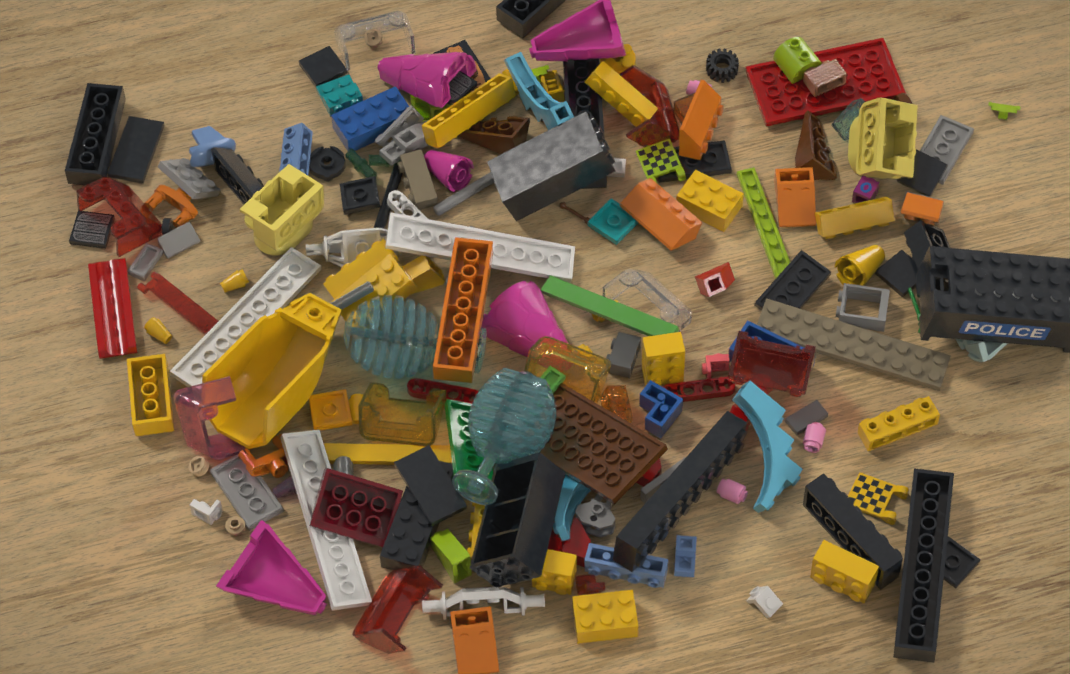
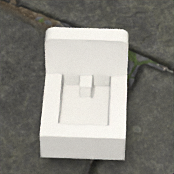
(765, 600)

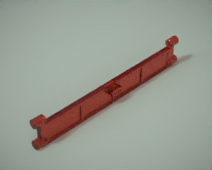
(179, 302)

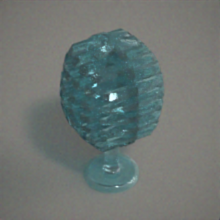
(396, 337)
(506, 421)

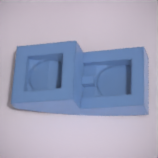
(685, 556)

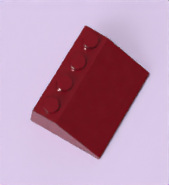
(355, 507)

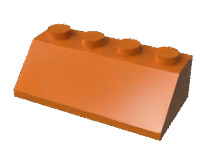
(700, 121)
(661, 214)

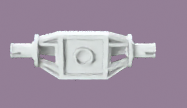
(347, 243)
(492, 595)

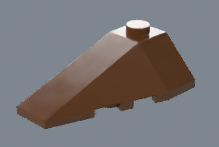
(498, 134)
(813, 150)

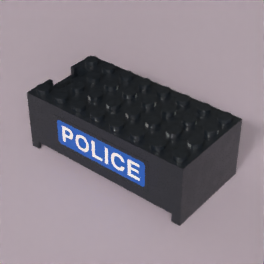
(995, 297)

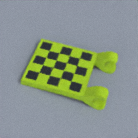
(660, 160)

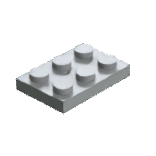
(189, 178)

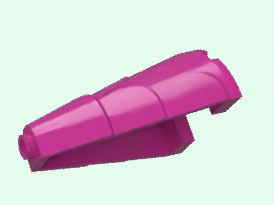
(582, 36)
(426, 74)
(521, 318)
(273, 575)

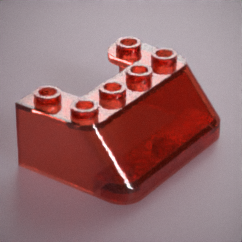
(137, 222)

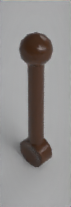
(562, 205)

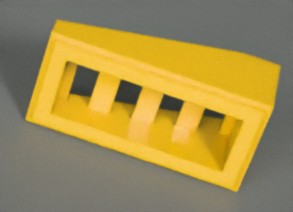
(553, 86)

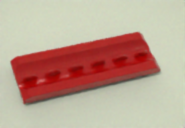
(112, 308)

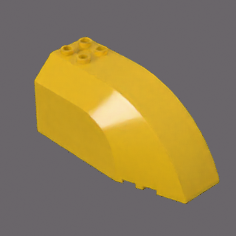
(273, 369)

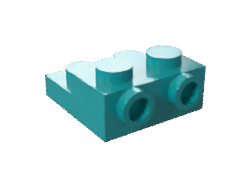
(339, 94)

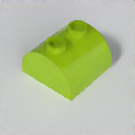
(795, 58)

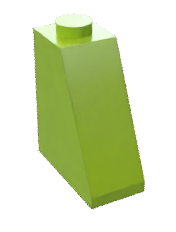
(451, 555)

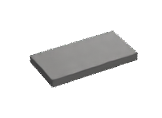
(947, 142)
(245, 492)

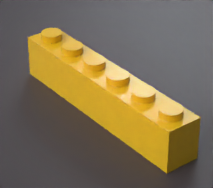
(468, 110)

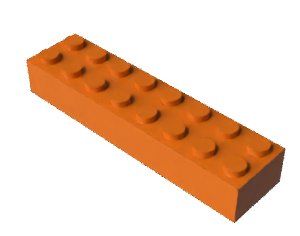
(463, 310)

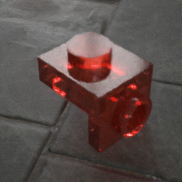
(587, 585)

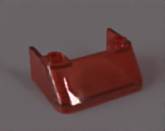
(663, 122)
(391, 607)

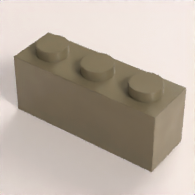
(417, 179)

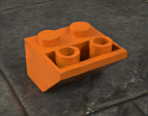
(922, 208)

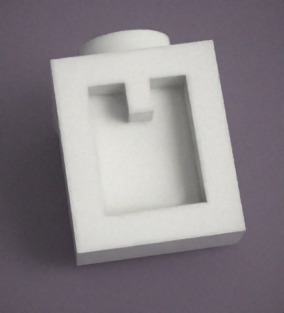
(204, 512)

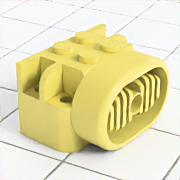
(883, 139)
(284, 210)

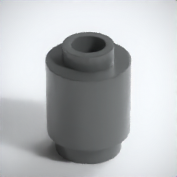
(344, 465)

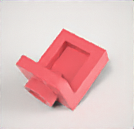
(715, 363)

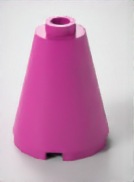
(449, 169)

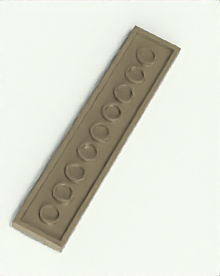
(856, 344)

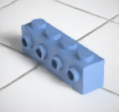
(297, 147)
(600, 562)

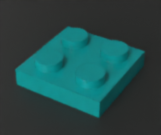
(612, 222)

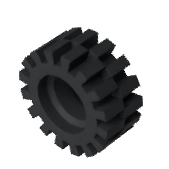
(722, 73)

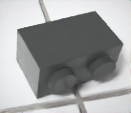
(624, 354)

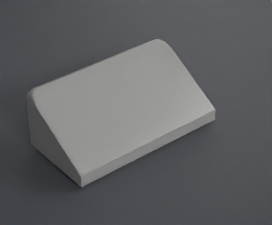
(178, 240)

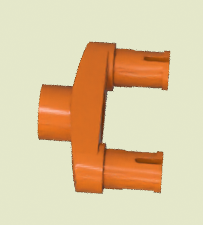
(178, 199)
(271, 463)

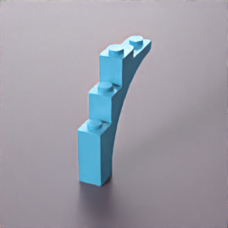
(534, 95)
(776, 444)
(570, 497)

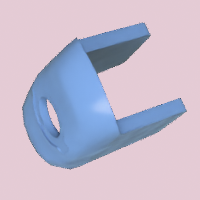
(206, 140)

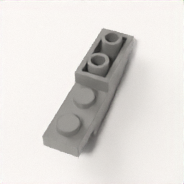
(404, 142)

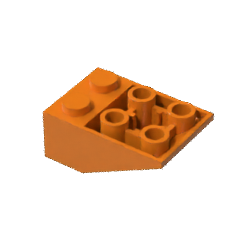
(795, 197)
(474, 641)

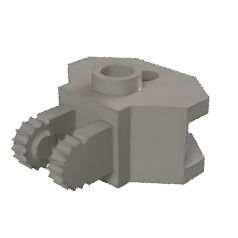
(596, 515)

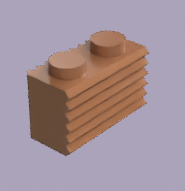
(824, 77)

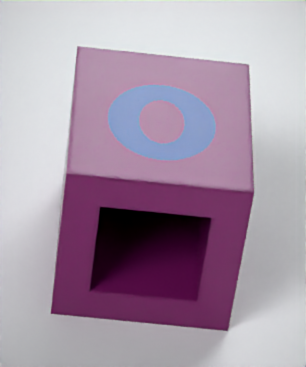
(865, 190)

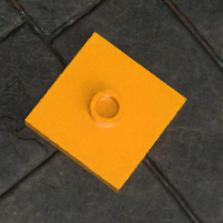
(330, 410)

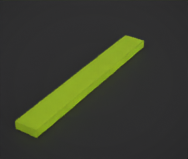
(763, 220)

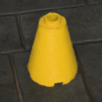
(859, 265)

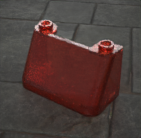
(771, 364)

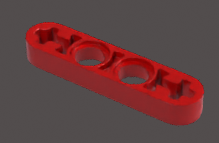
(697, 386)
(418, 393)

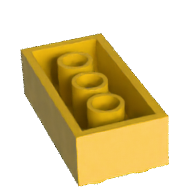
(387, 279)
(150, 395)

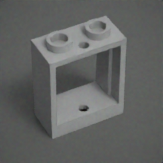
(865, 294)

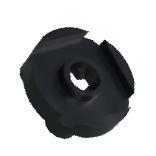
(330, 171)

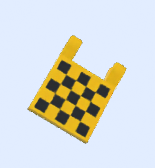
(874, 496)

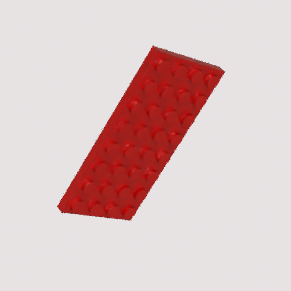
(868, 77)

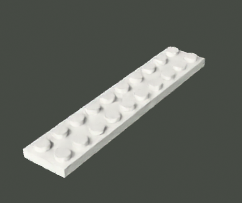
(509, 251)
(271, 292)
(334, 552)

